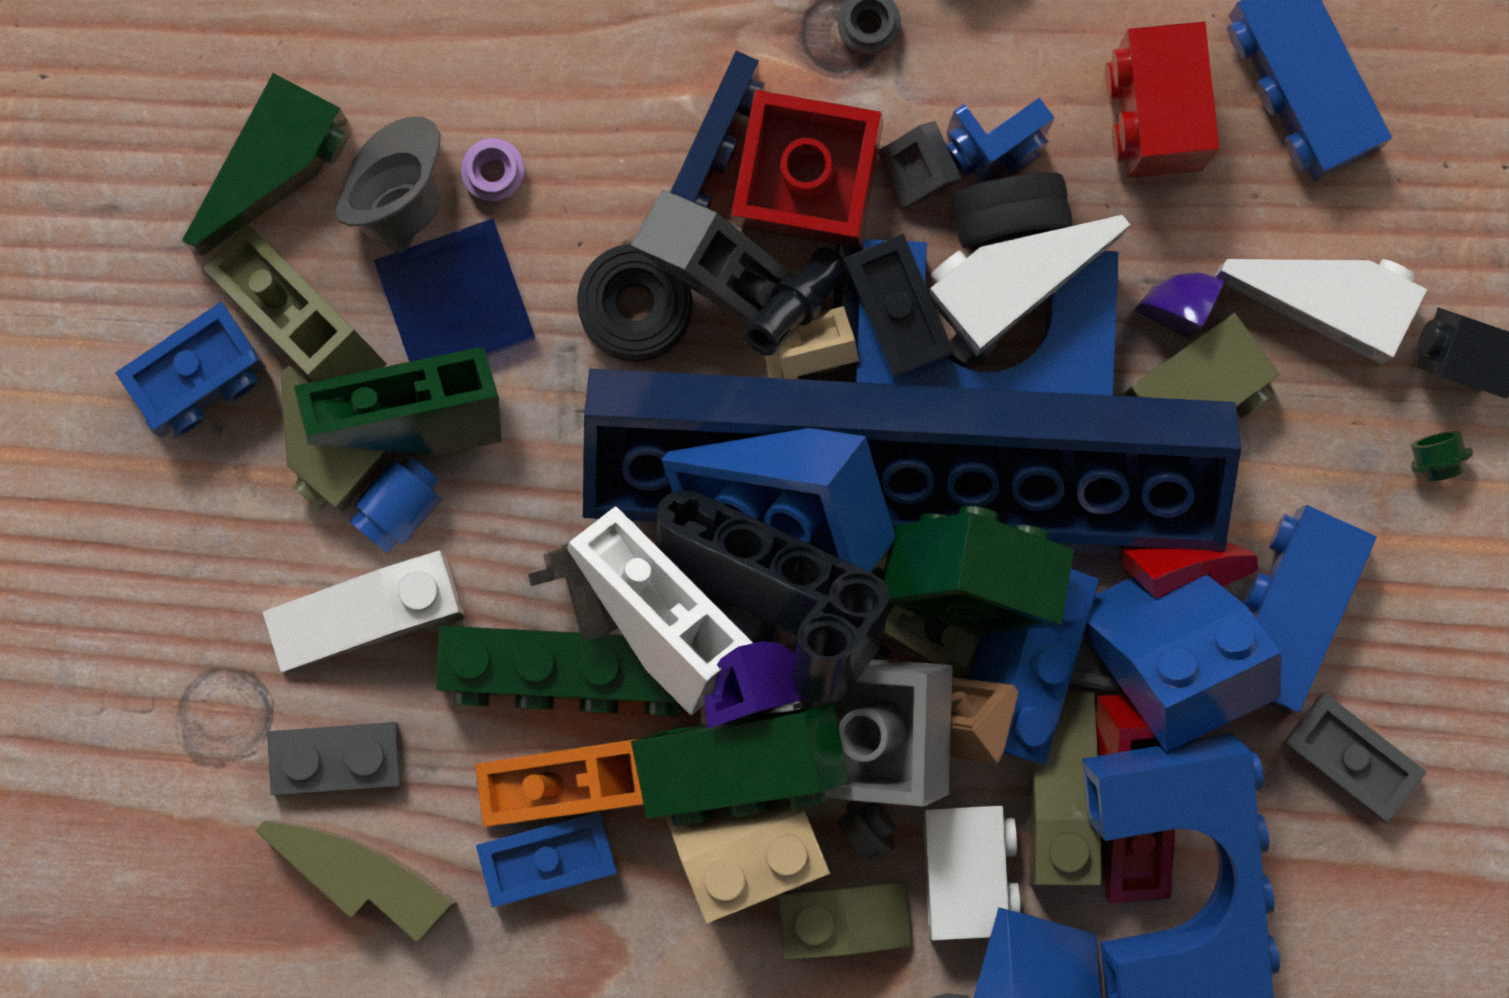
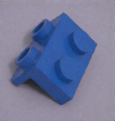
(1009, 146)
(191, 372)

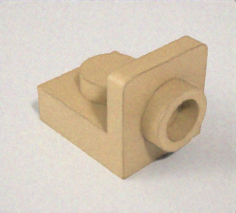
(815, 347)

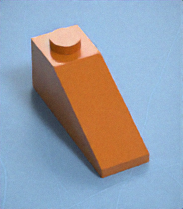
(558, 783)

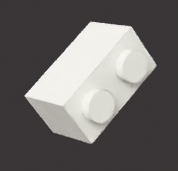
(967, 870)

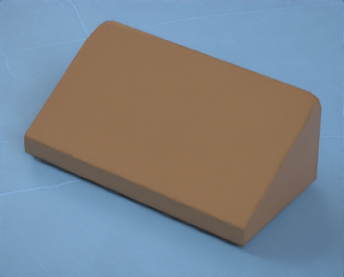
(980, 719)

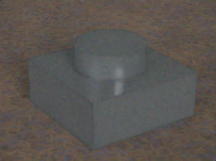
(919, 164)

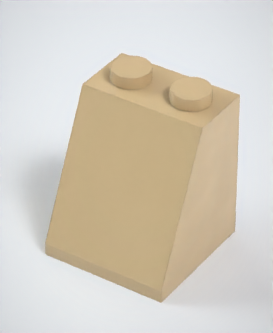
(747, 857)

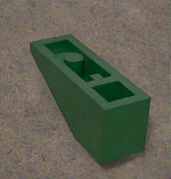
(272, 157)
(406, 407)

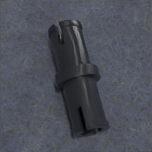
(795, 301)

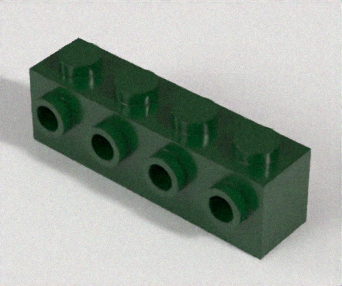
(545, 667)

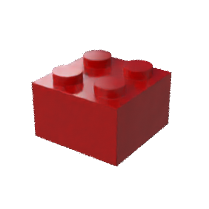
(1163, 100)
(807, 169)

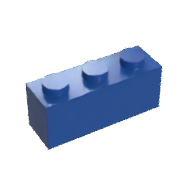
(1308, 82)
(1307, 593)
(1040, 669)

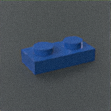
(546, 859)

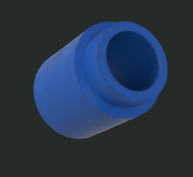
(396, 503)

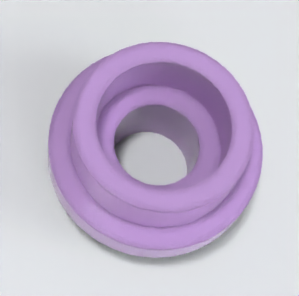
(484, 152)

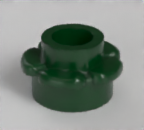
(1440, 455)

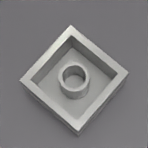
(895, 733)

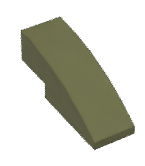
(359, 874)

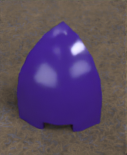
(1181, 302)
(752, 683)

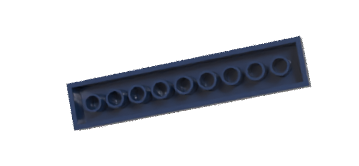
(1038, 459)

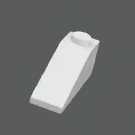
(1011, 278)
(1343, 300)
(656, 608)
(364, 611)

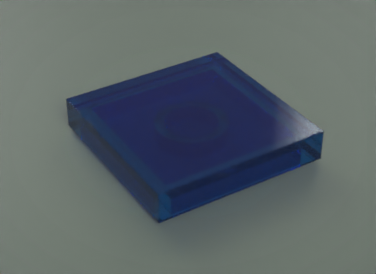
(455, 294)

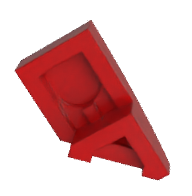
(1169, 568)

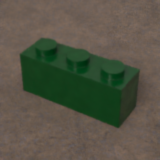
(741, 765)

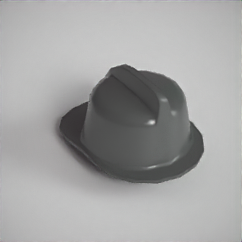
(393, 184)

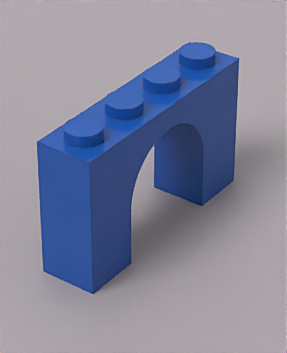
(1072, 357)
(1209, 790)

